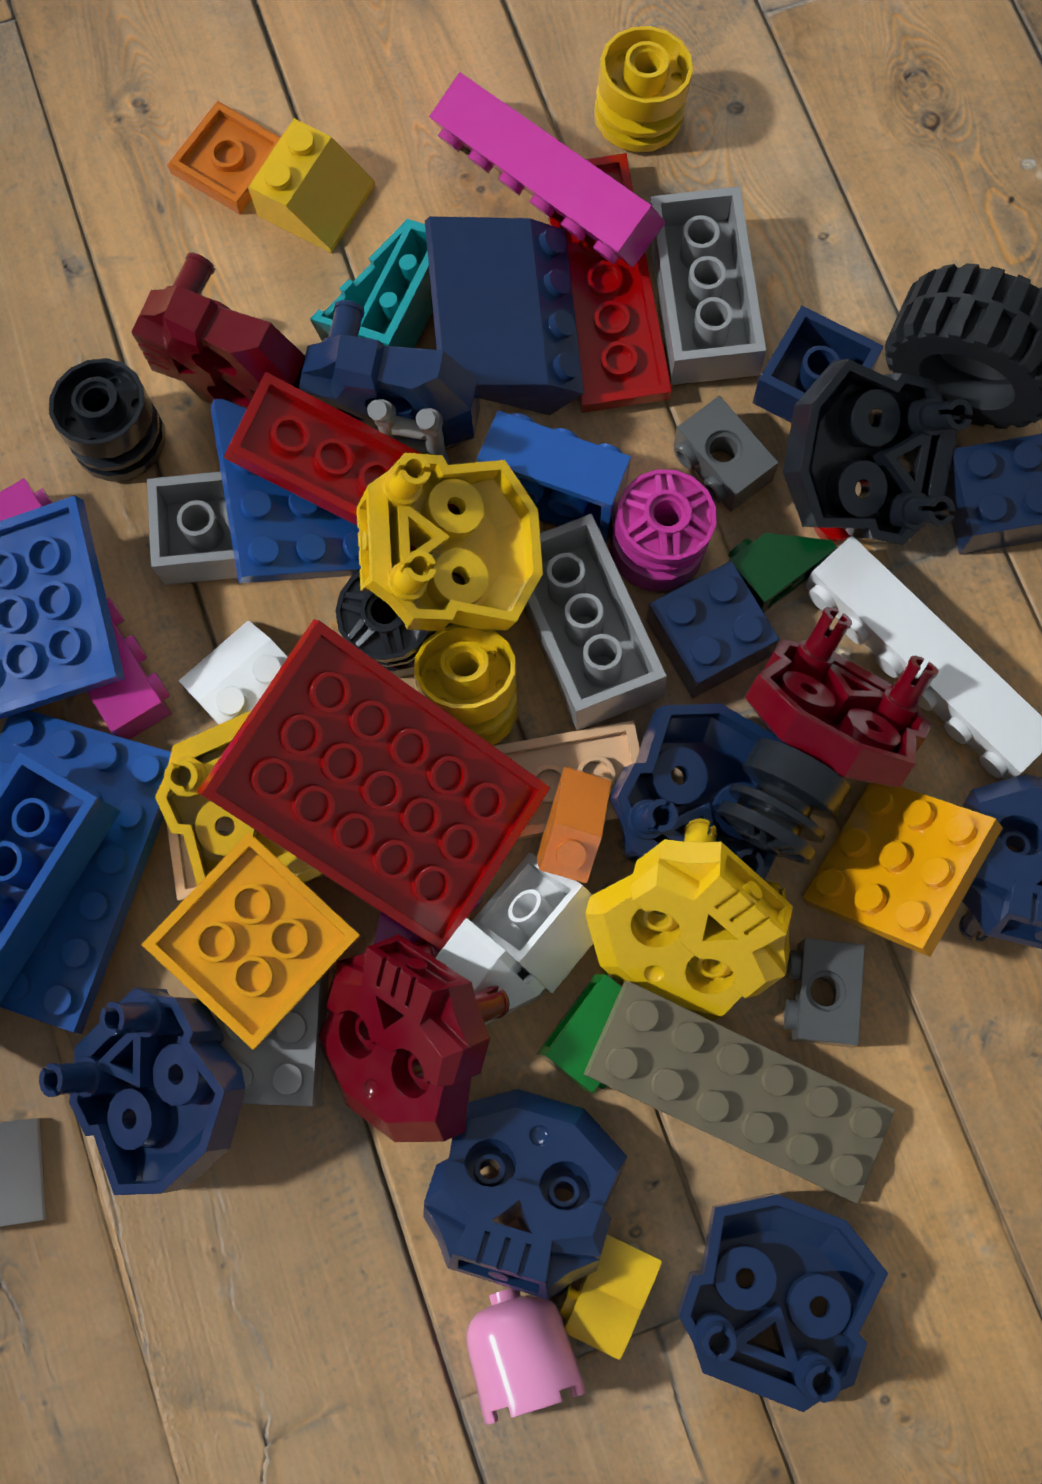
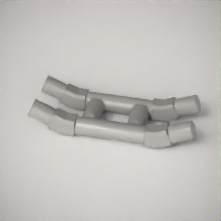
(425, 427)

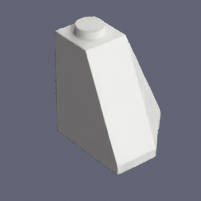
(488, 964)

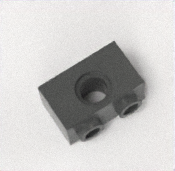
(720, 429)
(843, 969)

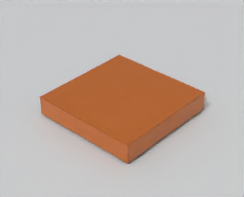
(224, 156)

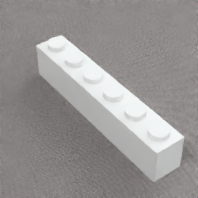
(897, 625)

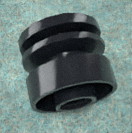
(107, 419)
(370, 627)
(786, 795)

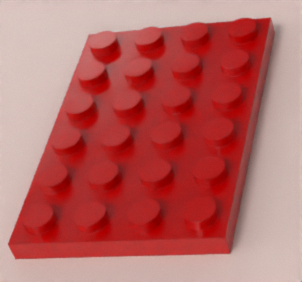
(375, 786)

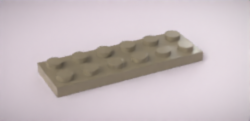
(739, 1091)

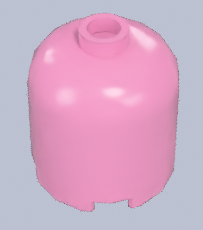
(520, 1355)

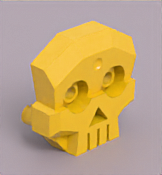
(488, 544)
(197, 817)
(711, 912)

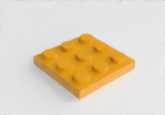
(902, 865)
(251, 941)

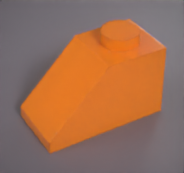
(574, 825)

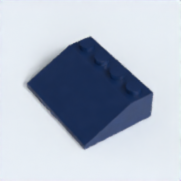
(506, 308)

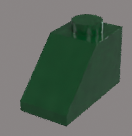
(778, 564)

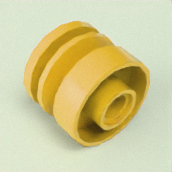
(642, 88)
(470, 678)

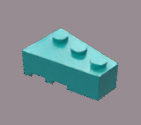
(391, 291)

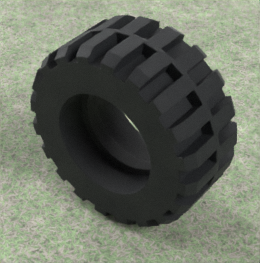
(977, 341)

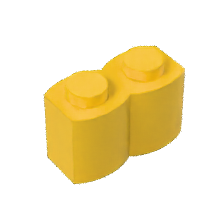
(611, 1297)

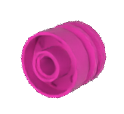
(662, 529)

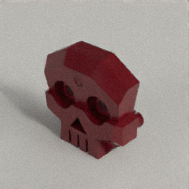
(208, 343)
(842, 710)
(407, 1038)

